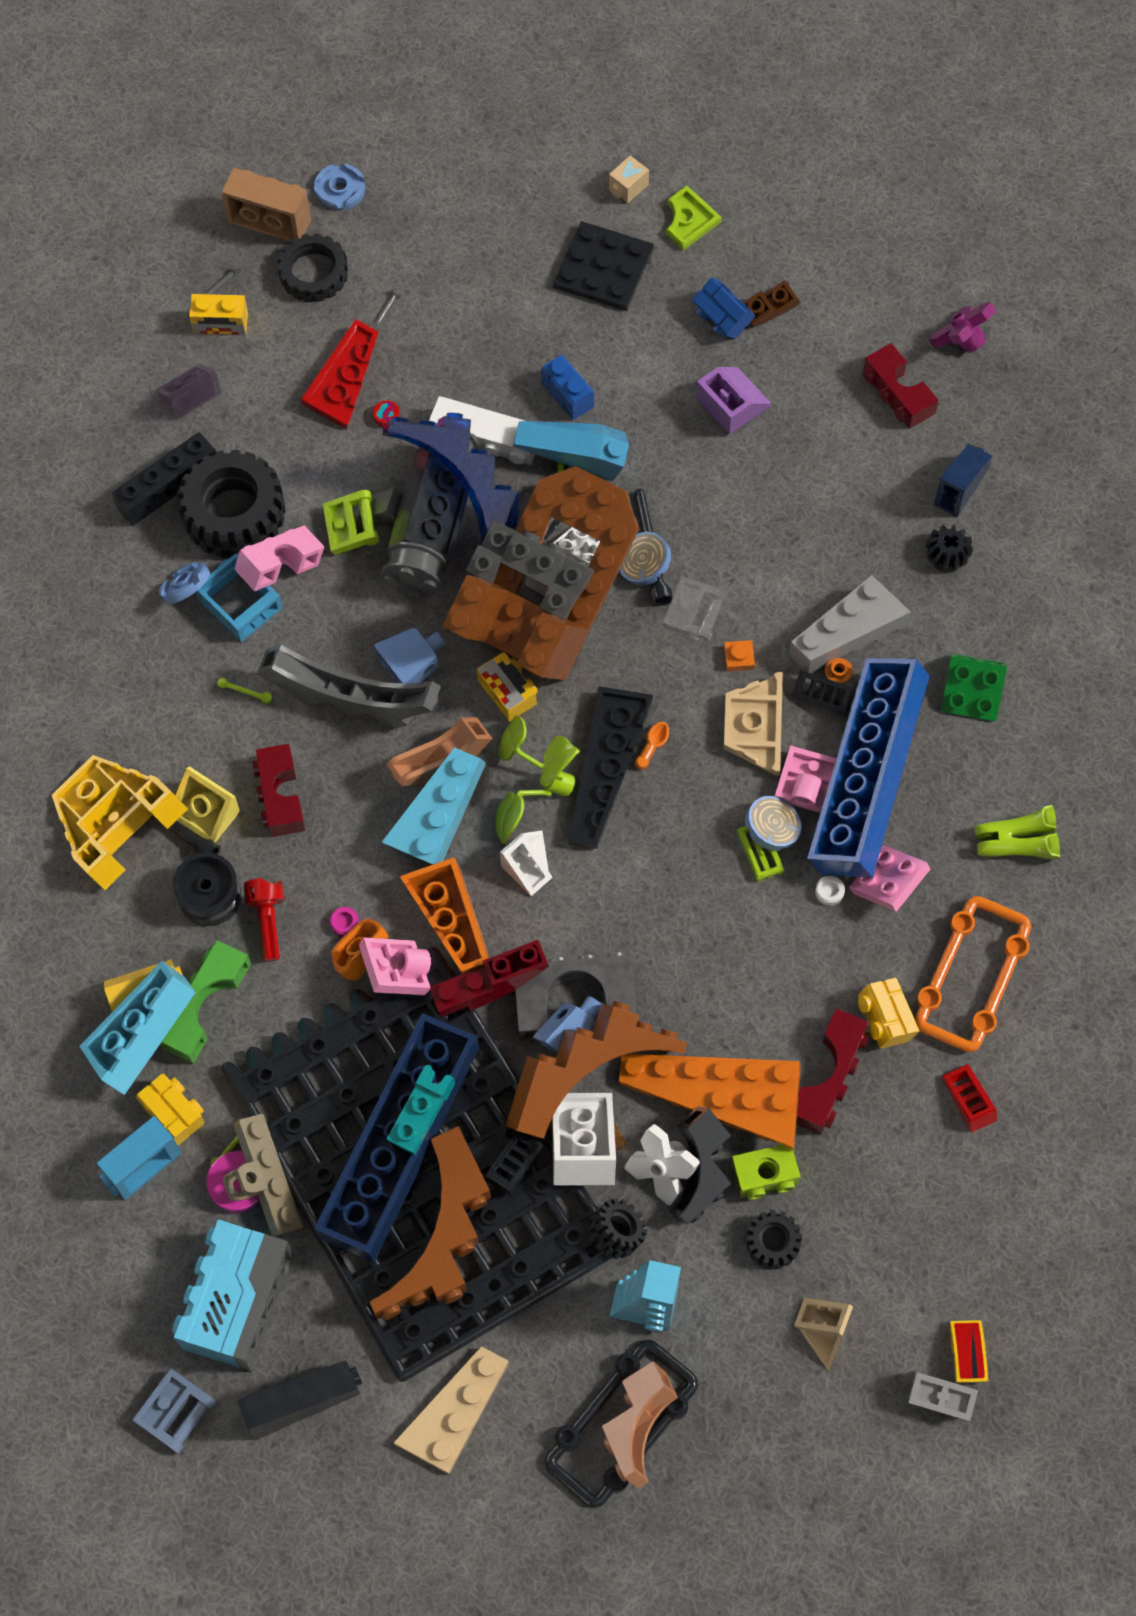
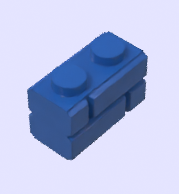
(722, 308)
(567, 387)

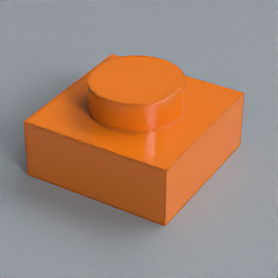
(739, 655)

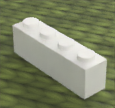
(493, 430)

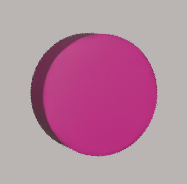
(343, 920)

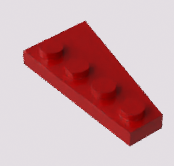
(341, 378)

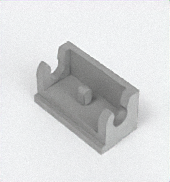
(942, 1396)

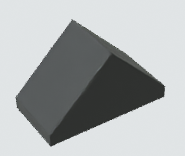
(385, 506)

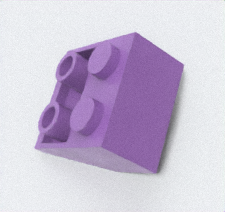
(730, 397)

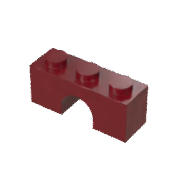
(909, 403)
(282, 813)

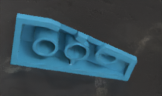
(583, 445)

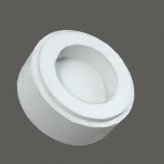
(829, 890)

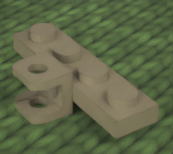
(263, 1177)

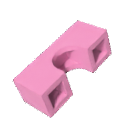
(262, 561)

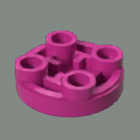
(216, 1187)

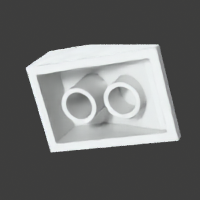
(584, 1140)

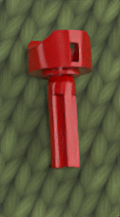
(264, 898)

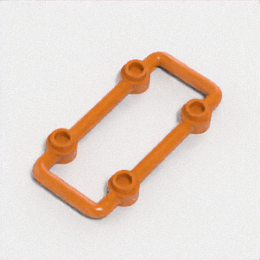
(984, 1020)

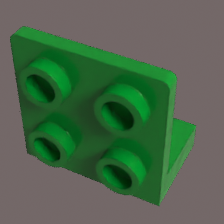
(974, 687)

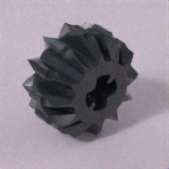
(949, 547)

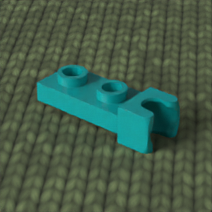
(420, 1111)

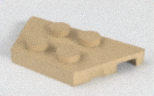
(754, 723)

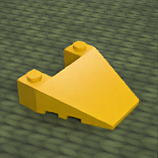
(104, 808)

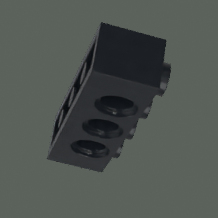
(160, 480)

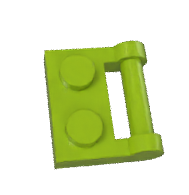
(342, 524)

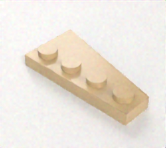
(451, 1416)

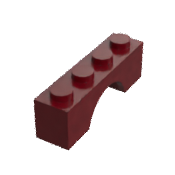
(843, 1039)

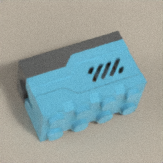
(233, 1295)

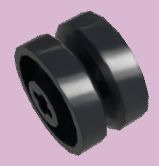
(207, 889)

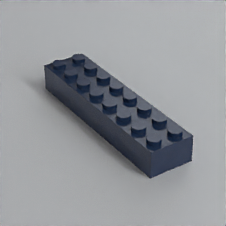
(379, 1171)

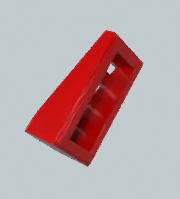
(978, 1115)

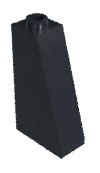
(299, 1398)

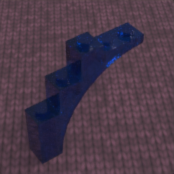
(474, 470)

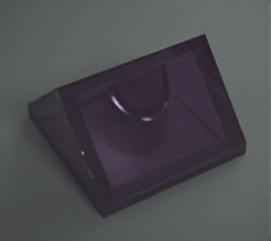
(189, 390)

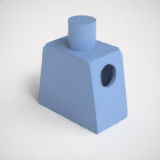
(409, 656)
(568, 1018)

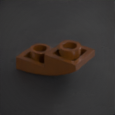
(772, 303)

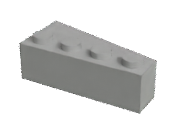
(855, 621)

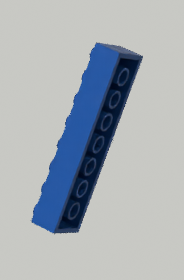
(868, 767)

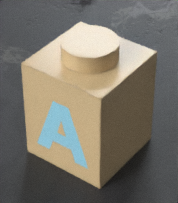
(628, 179)

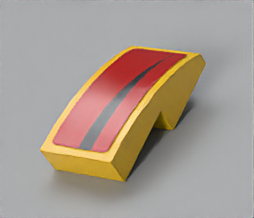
(969, 1351)

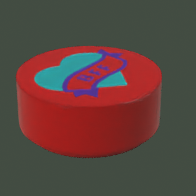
(385, 411)

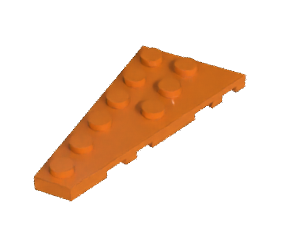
(739, 1092)

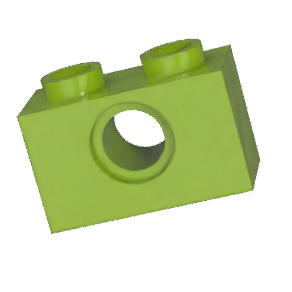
(776, 1158)

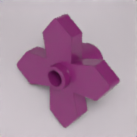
(964, 328)

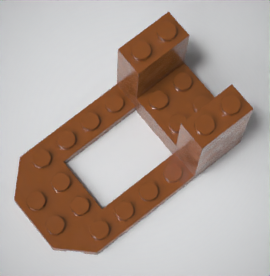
(519, 625)

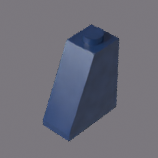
(962, 479)

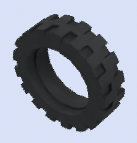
(313, 245)

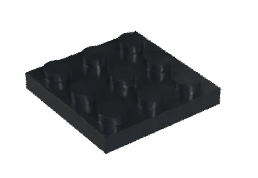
(603, 265)

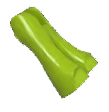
(1037, 823)

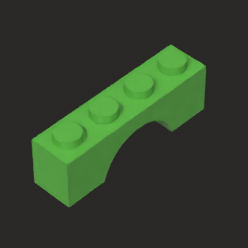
(221, 969)

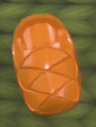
(347, 953)

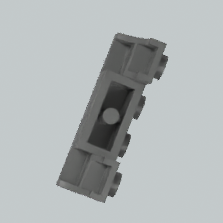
(545, 564)

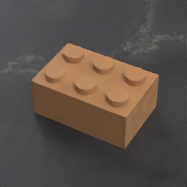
(266, 205)

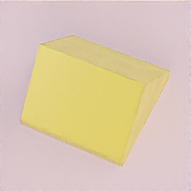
(208, 805)

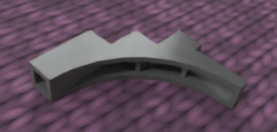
(315, 683)

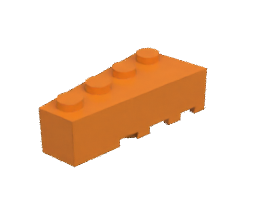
(449, 910)

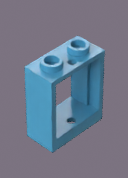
(249, 620)
(138, 1159)

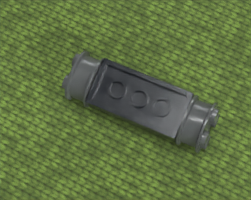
(425, 526)

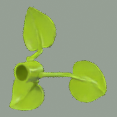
(556, 758)

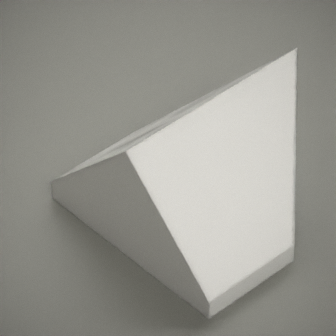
(527, 861)

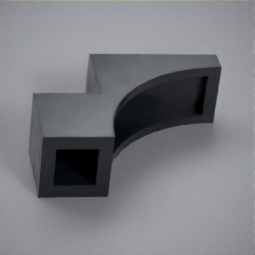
(703, 1138)

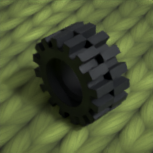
(627, 1221)
(760, 1252)

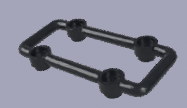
(568, 1436)

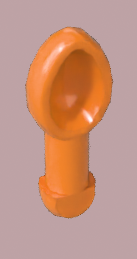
(655, 738)

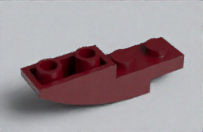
(492, 981)

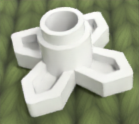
(663, 1162)

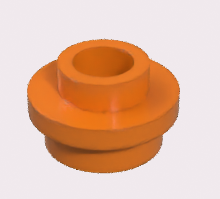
(842, 677)

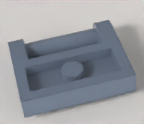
(166, 1404)

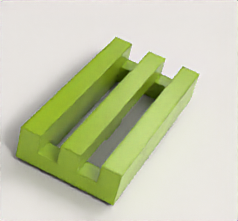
(768, 872)

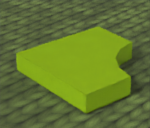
(691, 218)

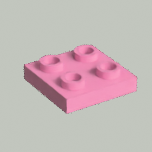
(805, 778)
(893, 879)
(396, 966)

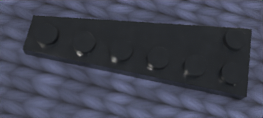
(610, 746)

